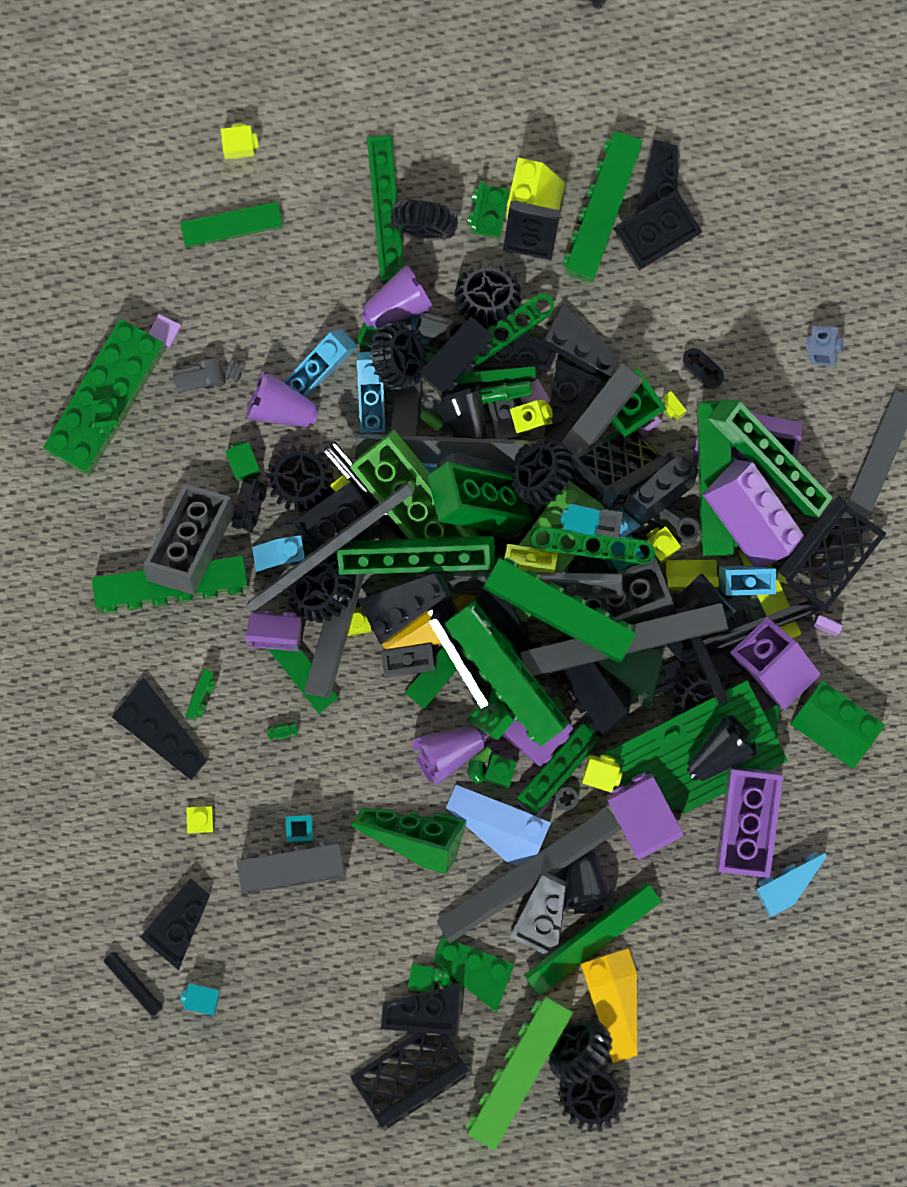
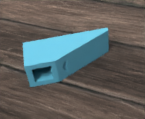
(321, 362)
(370, 396)
(785, 891)

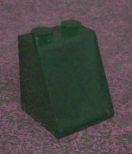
(635, 674)

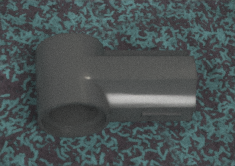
(436, 327)
(202, 376)
(675, 522)

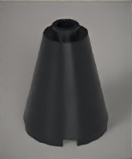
(463, 413)
(722, 749)
(586, 886)

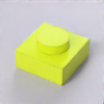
(674, 407)
(359, 623)
(199, 819)

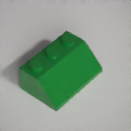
(837, 724)

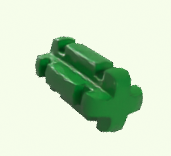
(282, 731)

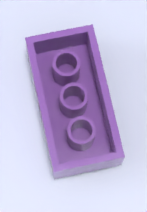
(749, 821)

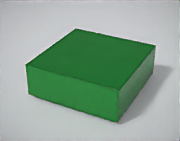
(421, 978)

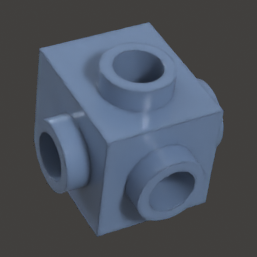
(824, 345)

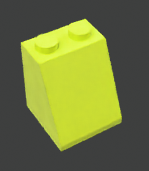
(536, 185)

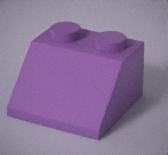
(274, 631)

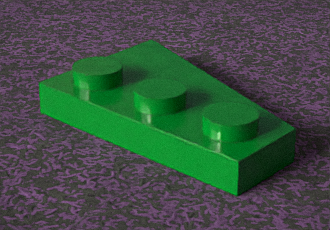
(492, 718)
(476, 970)

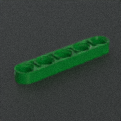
(514, 330)
(603, 551)

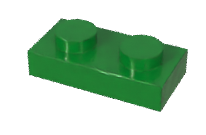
(205, 685)

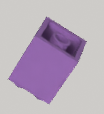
(776, 663)
(518, 737)
(644, 815)

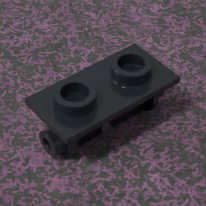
(253, 494)

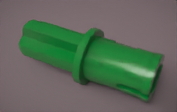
(506, 392)

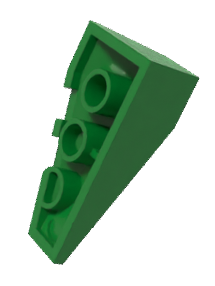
(423, 840)

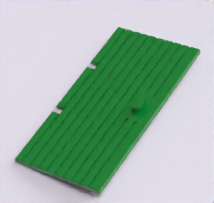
(672, 743)

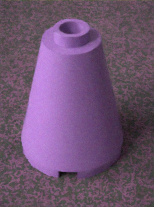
(396, 300)
(280, 404)
(447, 751)

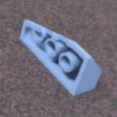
(503, 828)

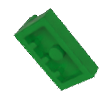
(489, 210)

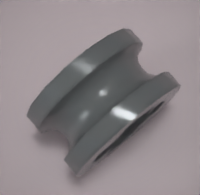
(235, 370)
(573, 802)

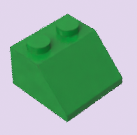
(639, 409)

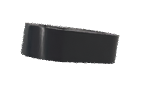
(699, 372)

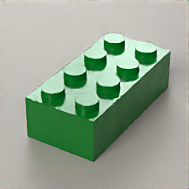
(478, 499)

